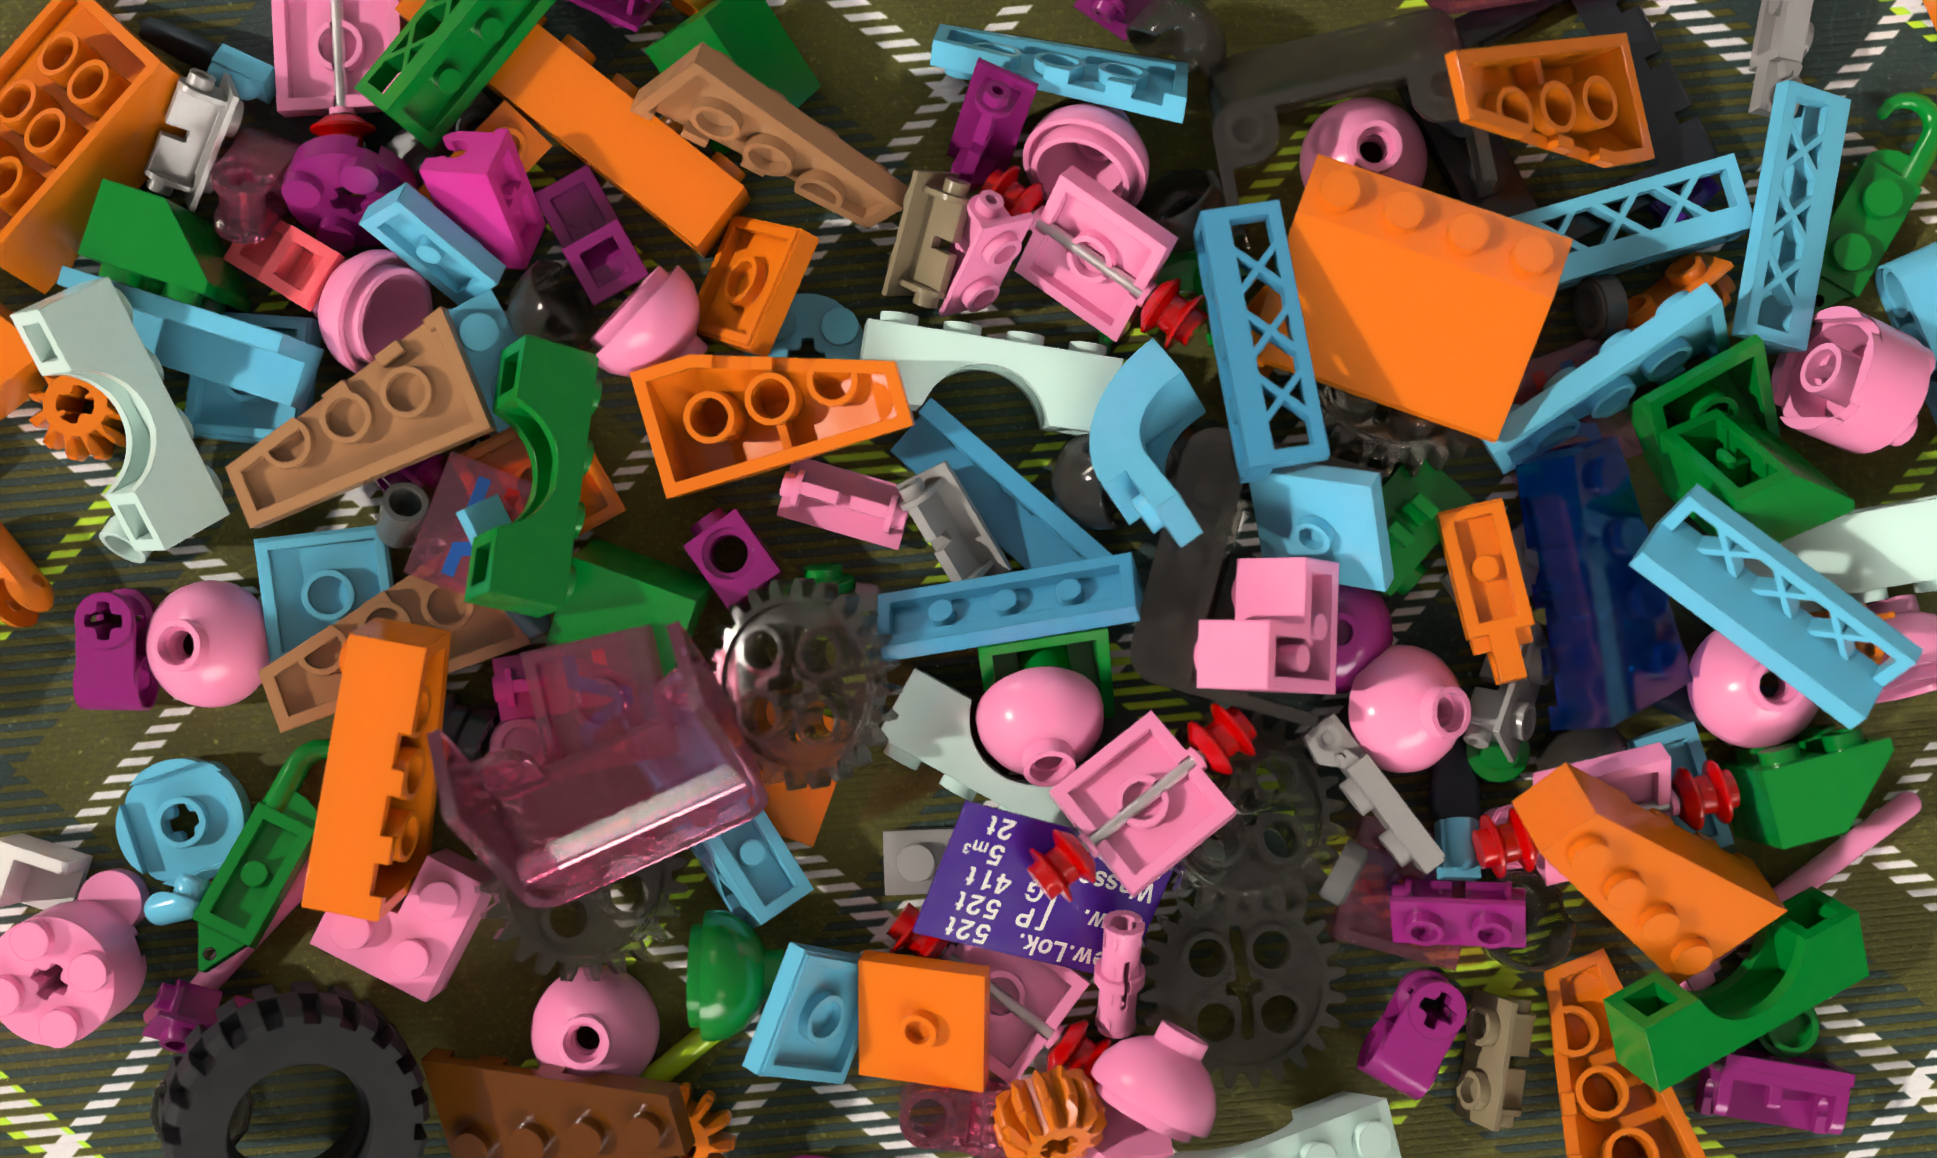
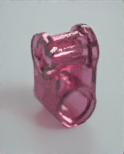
(251, 185)
(962, 1124)

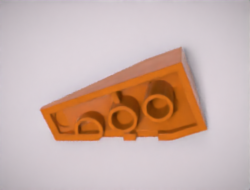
(1557, 96)
(751, 414)
(1601, 1102)

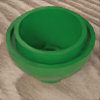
(727, 974)

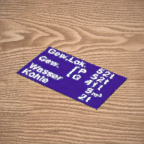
(992, 902)

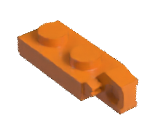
(1488, 585)

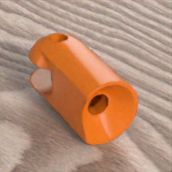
(22, 585)

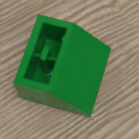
(161, 249)
(1750, 474)
(1806, 786)

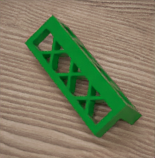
(450, 66)

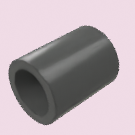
(398, 500)

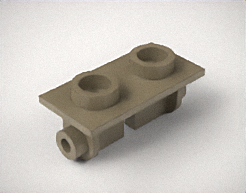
(932, 210)
(1488, 1087)

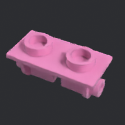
(985, 253)
(843, 502)

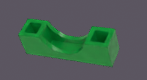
(548, 400)
(1792, 966)

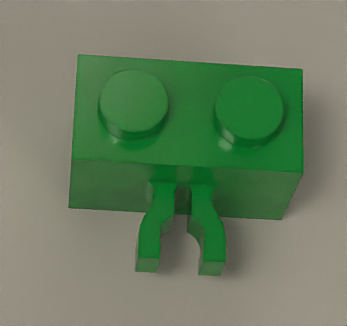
(1411, 520)

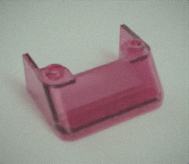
(611, 804)

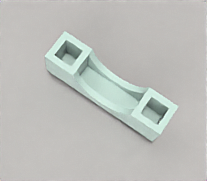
(1058, 382)
(163, 484)
(937, 731)
(1328, 1128)

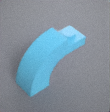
(1132, 436)

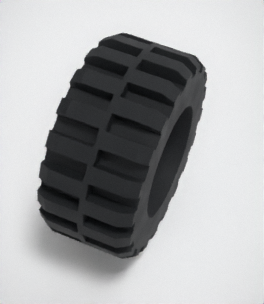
(289, 1032)

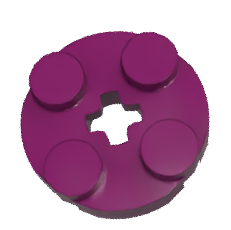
(315, 181)

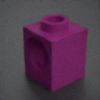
(760, 565)

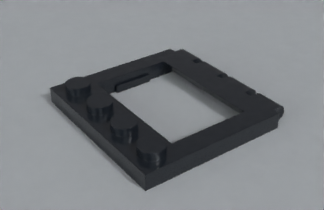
(1660, 90)

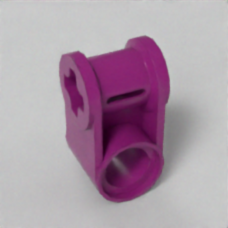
(111, 656)
(1411, 1042)

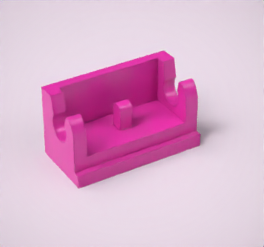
(487, 194)

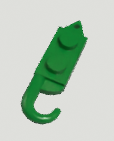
(1875, 205)
(260, 863)

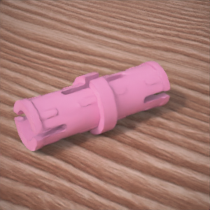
(1119, 974)

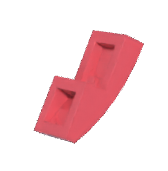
(288, 263)

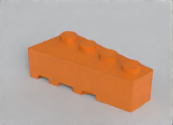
(379, 770)
(1649, 877)

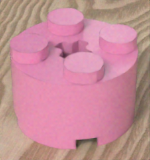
(1854, 382)
(68, 972)

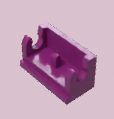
(1776, 1090)

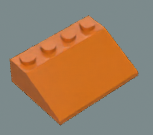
(74, 109)
(1416, 296)

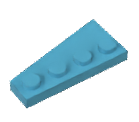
(1073, 71)
(1603, 385)

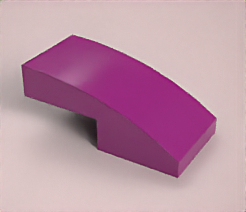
(591, 235)

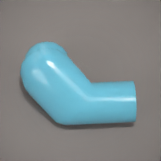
(178, 906)

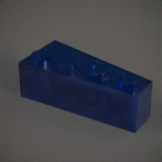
(1605, 621)

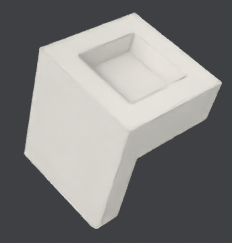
(39, 872)

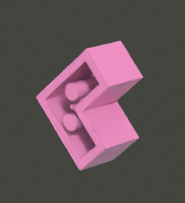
(1280, 630)
(421, 935)

